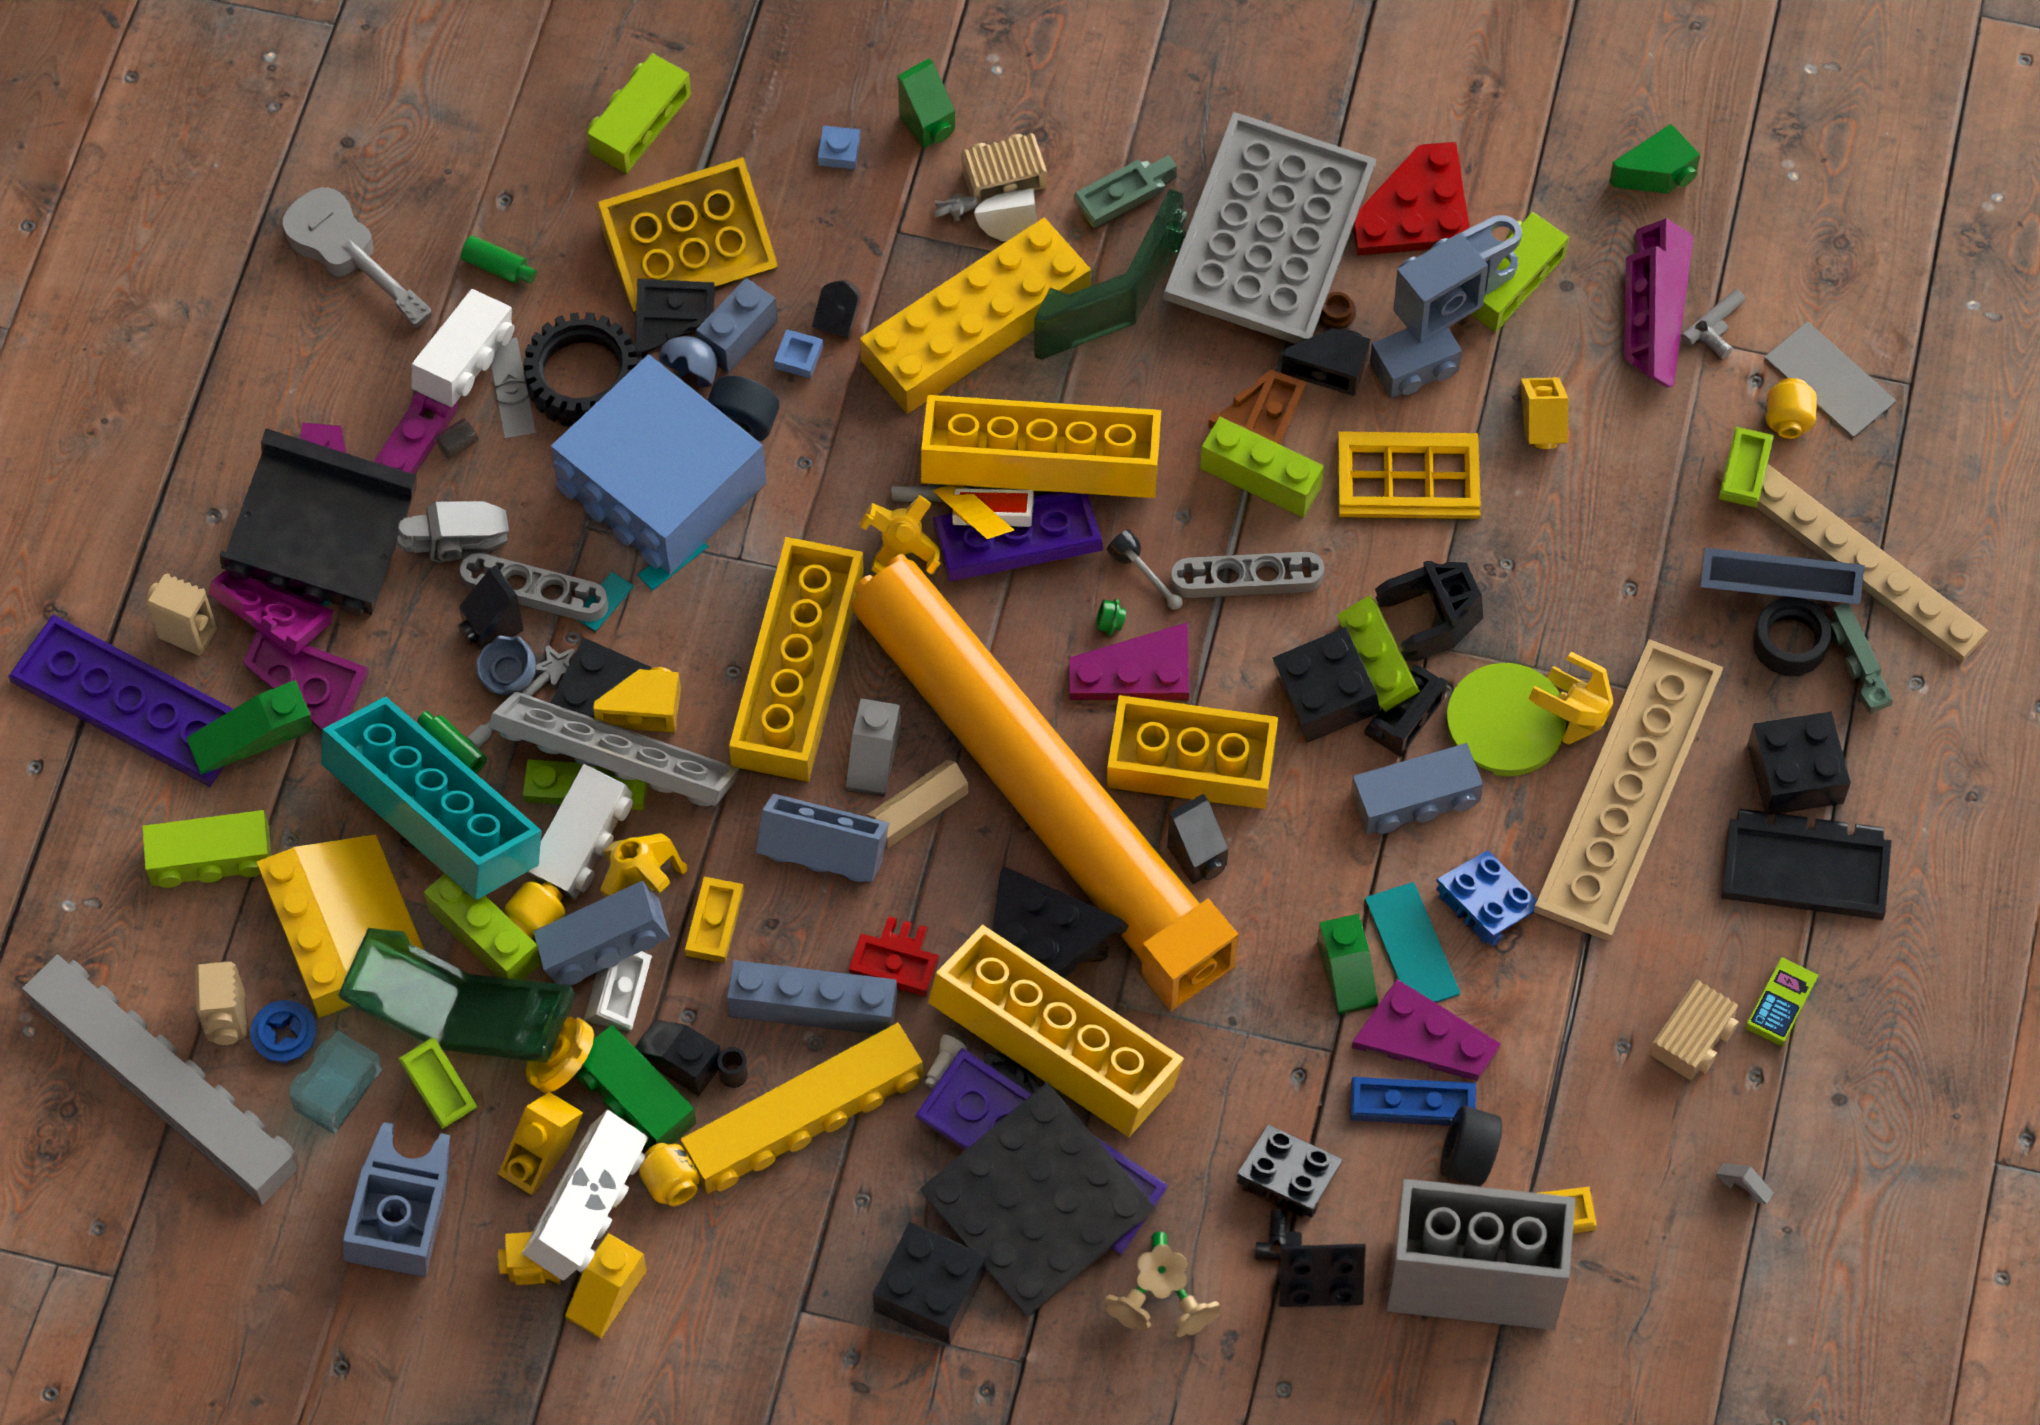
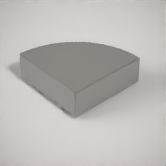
(1747, 1179)

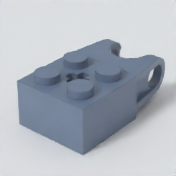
(1454, 277)
(401, 1191)

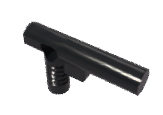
(1278, 1236)

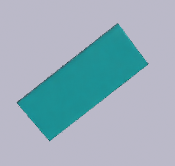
(1412, 942)

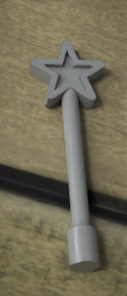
(552, 668)

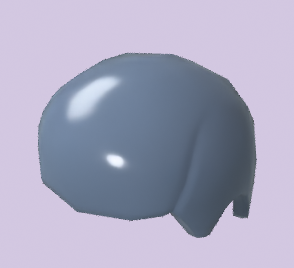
(690, 355)
(506, 665)

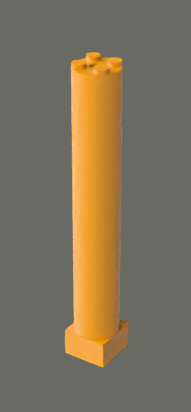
(1174, 935)

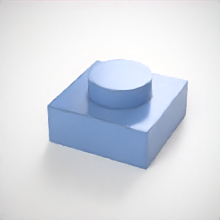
(839, 147)
(798, 354)

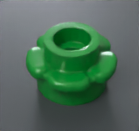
(1110, 616)

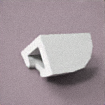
(1007, 214)

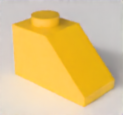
(1544, 412)
(642, 701)
(606, 1285)

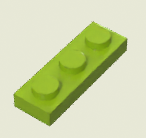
(1378, 652)
(550, 781)

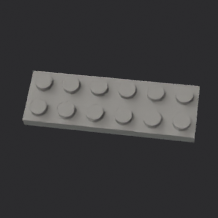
(614, 748)

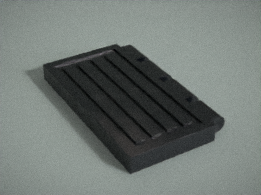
(1807, 867)

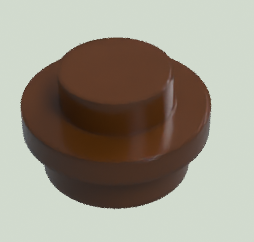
(1338, 311)

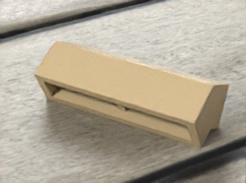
(921, 801)

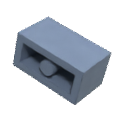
(738, 323)
(1407, 364)

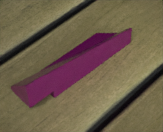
(1656, 299)

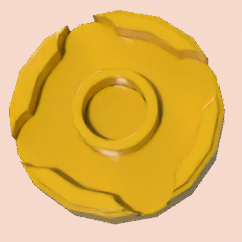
(566, 1058)

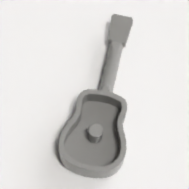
(325, 230)

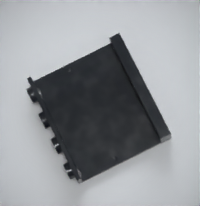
(319, 523)

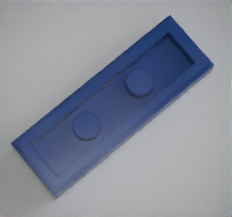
(1409, 1100)

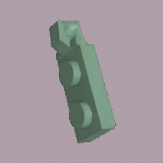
(1124, 189)
(1861, 660)

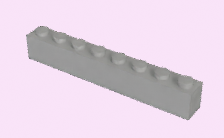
(160, 1078)

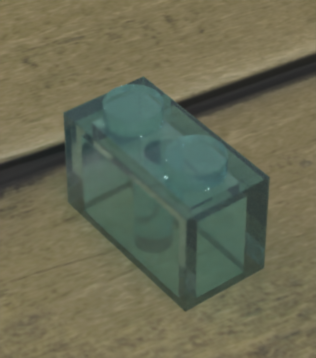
(334, 1081)

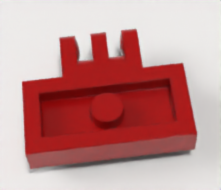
(896, 957)

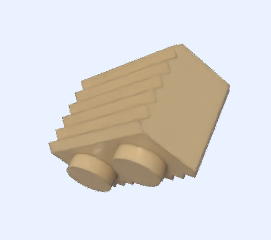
(1003, 167)
(181, 614)
(221, 1002)
(1694, 1031)

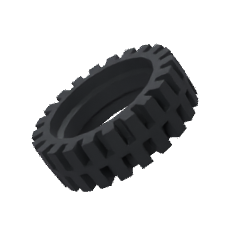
(562, 335)

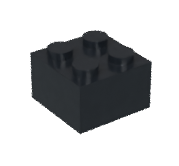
(1326, 684)
(1798, 763)
(929, 1283)

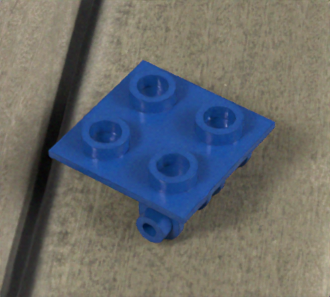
(1488, 896)

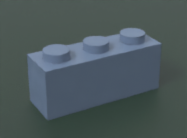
(1417, 789)
(822, 838)
(601, 934)

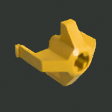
(902, 534)
(1584, 705)
(640, 860)

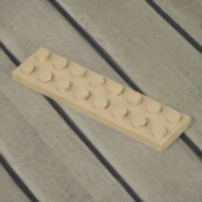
(1628, 790)

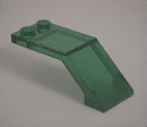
(1117, 302)
(455, 1007)

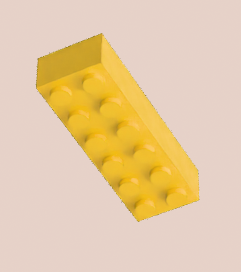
(971, 315)
(1040, 446)
(796, 660)
(1055, 1030)

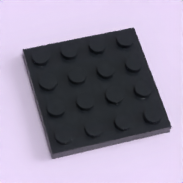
(1037, 1199)

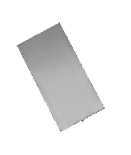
(1840, 385)

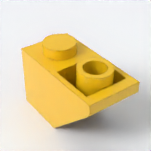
(539, 1141)

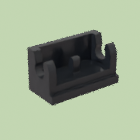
(1402, 723)

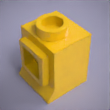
(518, 1266)

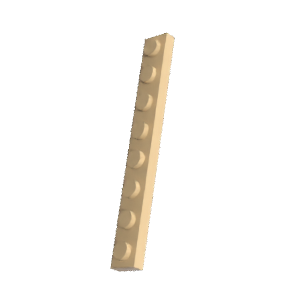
(1882, 576)

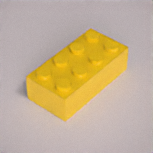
(1192, 752)

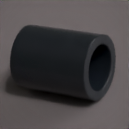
(729, 1057)

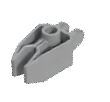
(454, 530)

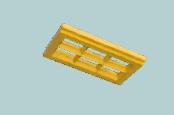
(1408, 507)

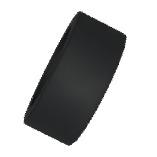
(1804, 612)

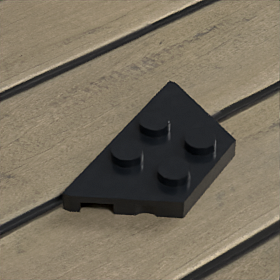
(1050, 923)

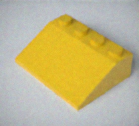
(688, 229)
(325, 905)

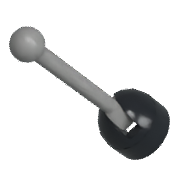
(1126, 549)

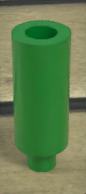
(497, 260)
(453, 740)

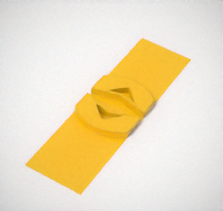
(973, 511)

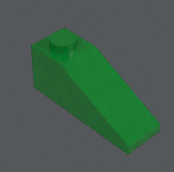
(252, 728)

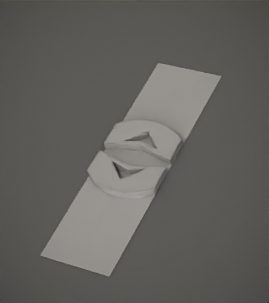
(512, 390)

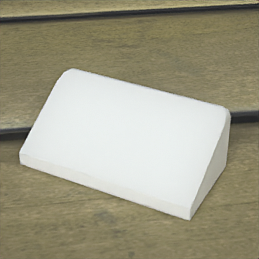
(618, 992)

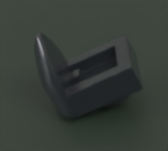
(837, 308)

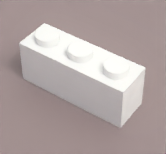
(462, 348)
(581, 831)

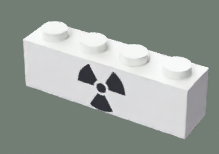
(586, 1195)

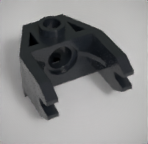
(1454, 597)

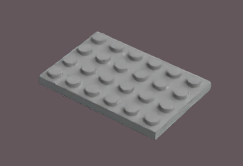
(1270, 229)

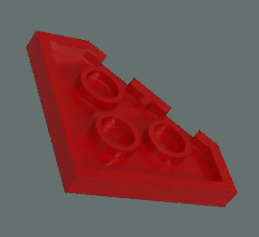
(1415, 204)

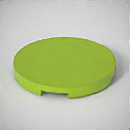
(1501, 723)

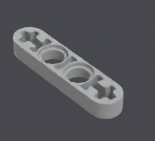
(1246, 567)
(536, 582)

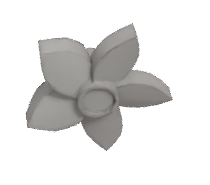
(956, 205)

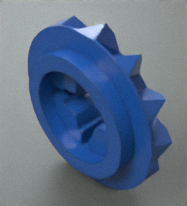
(278, 1015)

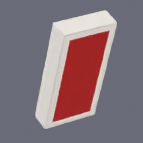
(1010, 505)

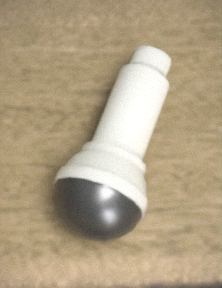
(950, 1045)

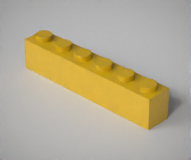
(804, 1108)

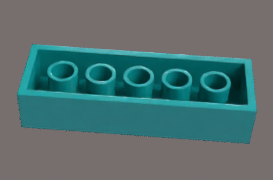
(431, 797)

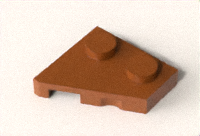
(1266, 406)

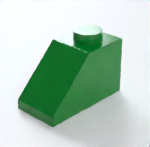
(925, 104)
(1657, 163)
(1347, 963)

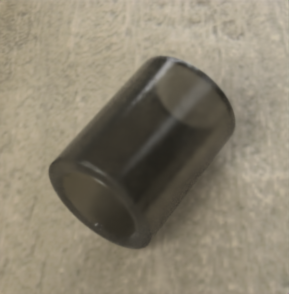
(456, 438)

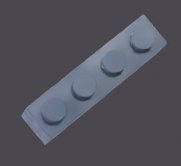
(1781, 575)
(811, 997)

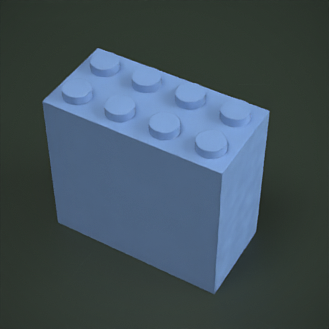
(658, 465)

